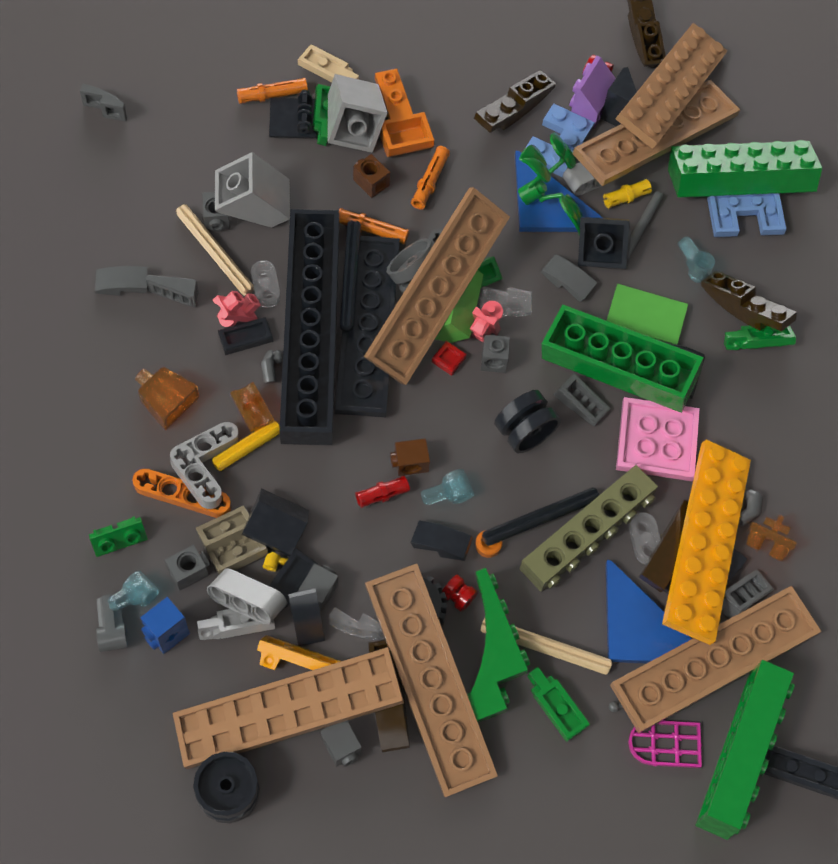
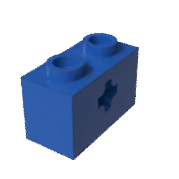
(164, 626)

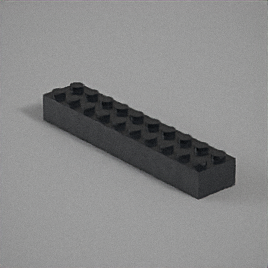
(310, 328)

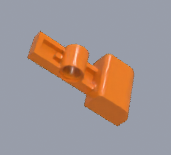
(403, 129)

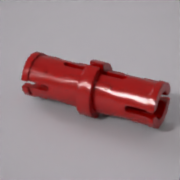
(382, 491)

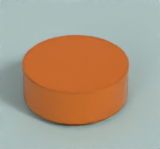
(484, 550)

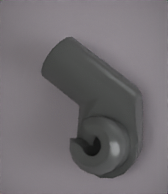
(267, 364)
(754, 506)

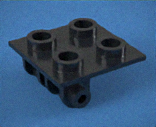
(292, 116)

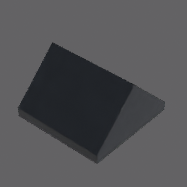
(618, 96)
(604, 242)
(276, 522)

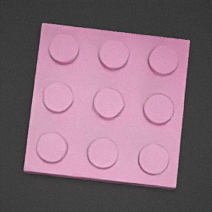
(658, 439)

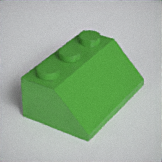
(461, 318)

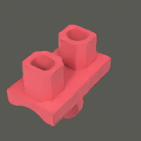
(236, 308)
(486, 320)

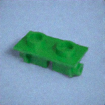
(109, 539)

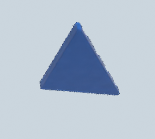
(549, 214)
(635, 622)

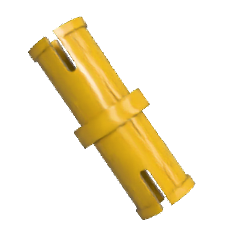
(627, 193)

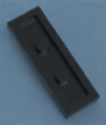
(802, 771)

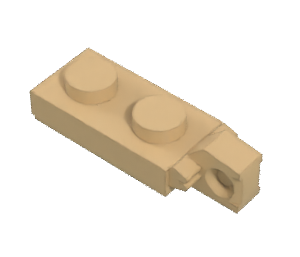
(324, 64)

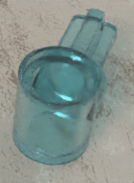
(695, 259)
(454, 487)
(135, 591)

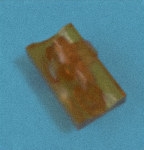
(252, 407)
(781, 545)

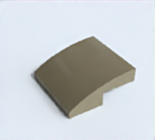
(226, 544)

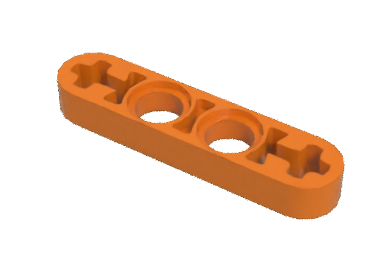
(179, 498)

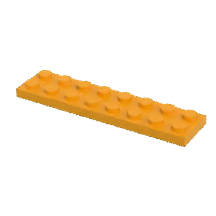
(707, 543)

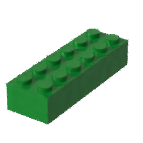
(744, 168)
(622, 358)
(745, 750)

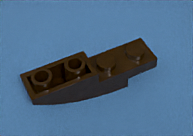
(646, 32)
(517, 103)
(741, 302)
(391, 721)

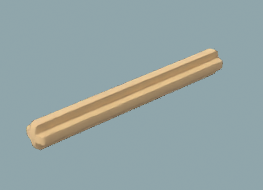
(215, 250)
(561, 651)

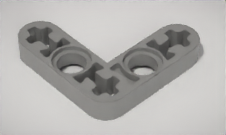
(195, 460)

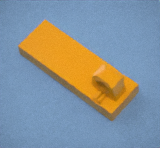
(274, 650)

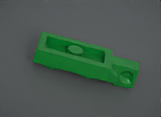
(320, 116)
(750, 338)
(557, 705)

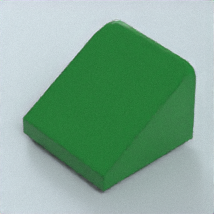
(490, 271)

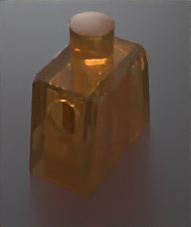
(166, 394)

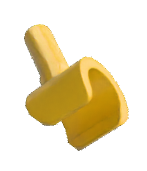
(272, 560)

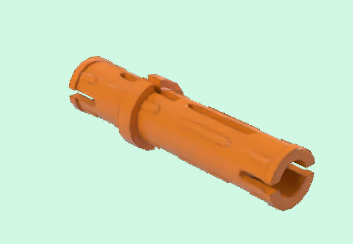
(268, 91)
(427, 184)
(374, 226)

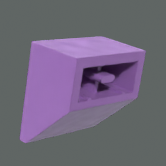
(592, 90)

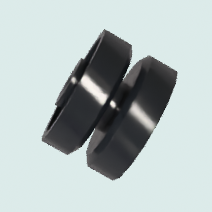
(527, 421)
(210, 782)

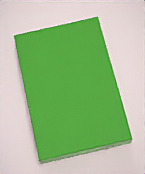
(647, 313)

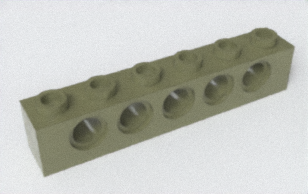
(632, 483)

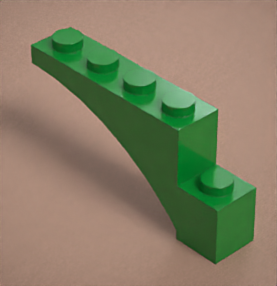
(501, 655)

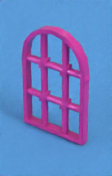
(675, 735)

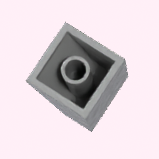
(355, 113)
(252, 191)

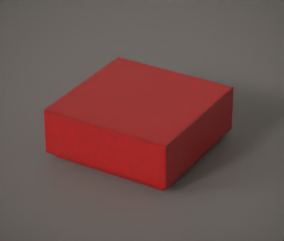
(449, 358)

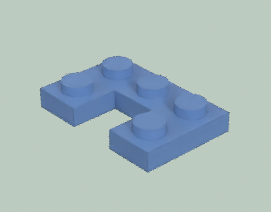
(573, 131)
(726, 209)

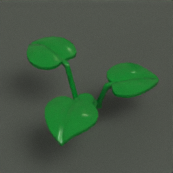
(536, 188)

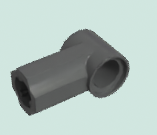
(111, 629)

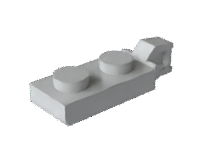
(229, 624)

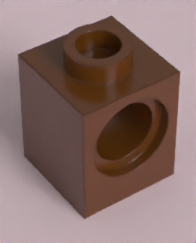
(373, 183)
(410, 457)

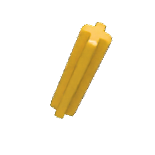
(246, 446)

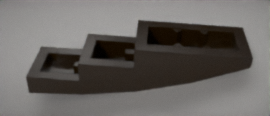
(663, 558)

